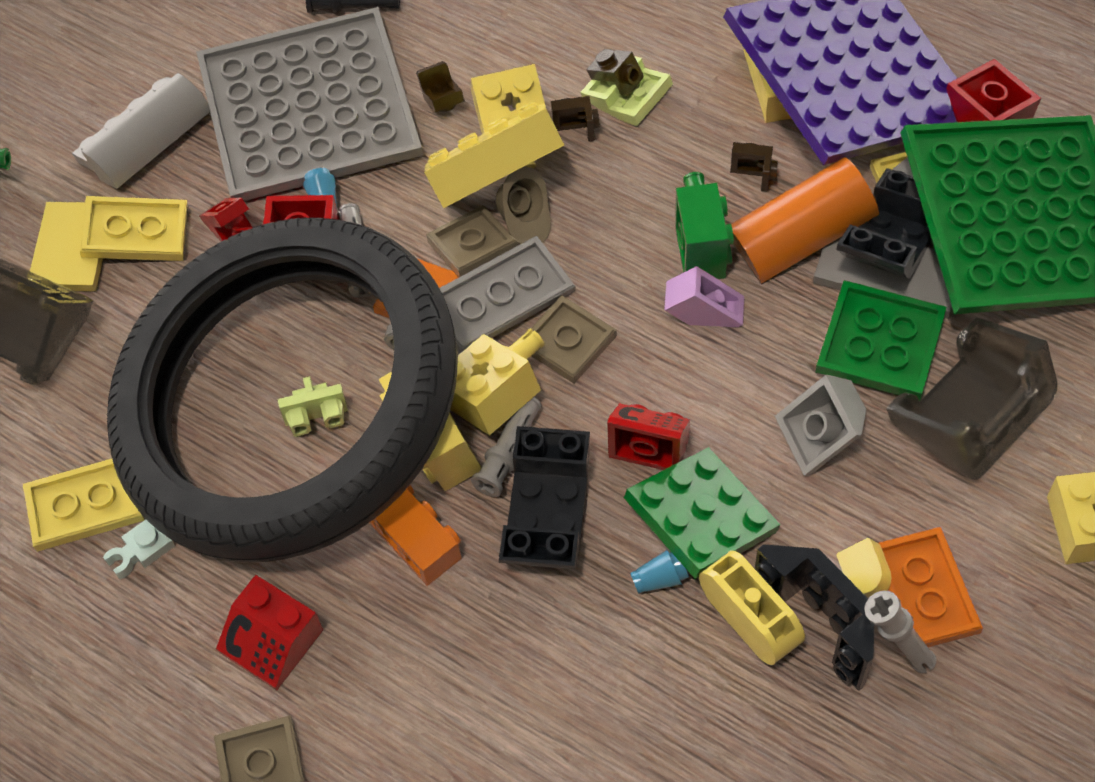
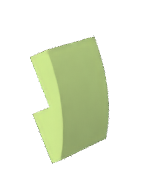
(637, 104)

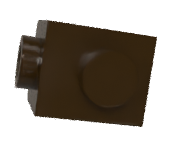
(617, 67)
(439, 88)
(575, 114)
(754, 160)

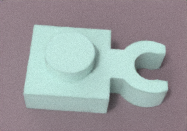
(143, 544)

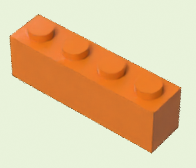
(418, 536)

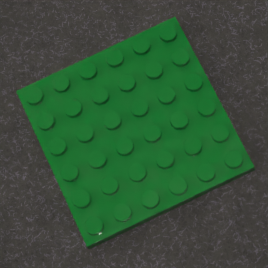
(1009, 209)

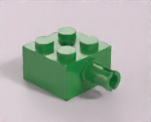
(701, 226)

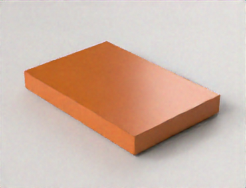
(931, 587)

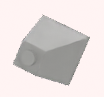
(822, 422)

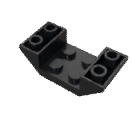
(897, 235)
(547, 498)
(827, 588)

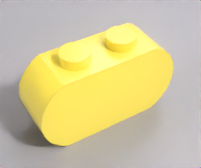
(752, 607)

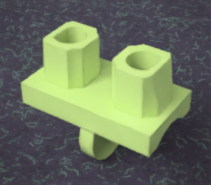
(313, 403)

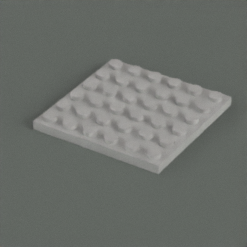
(307, 103)

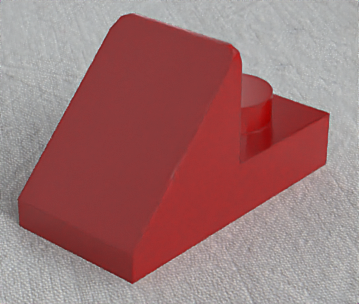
(225, 216)

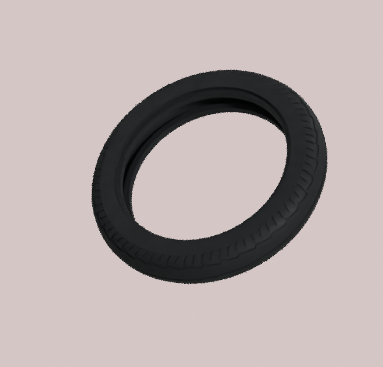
(366, 476)

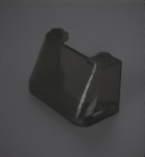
(37, 321)
(983, 400)

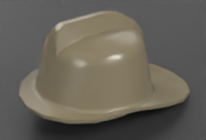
(524, 205)

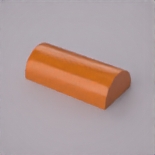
(804, 219)

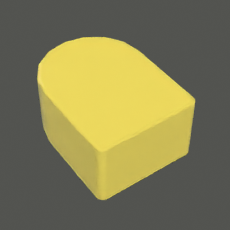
(866, 566)

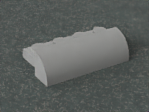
(143, 130)

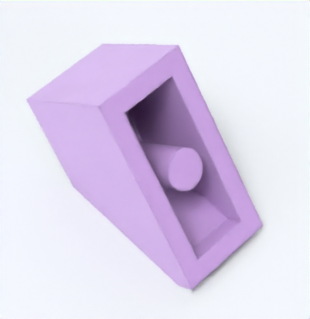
(703, 300)

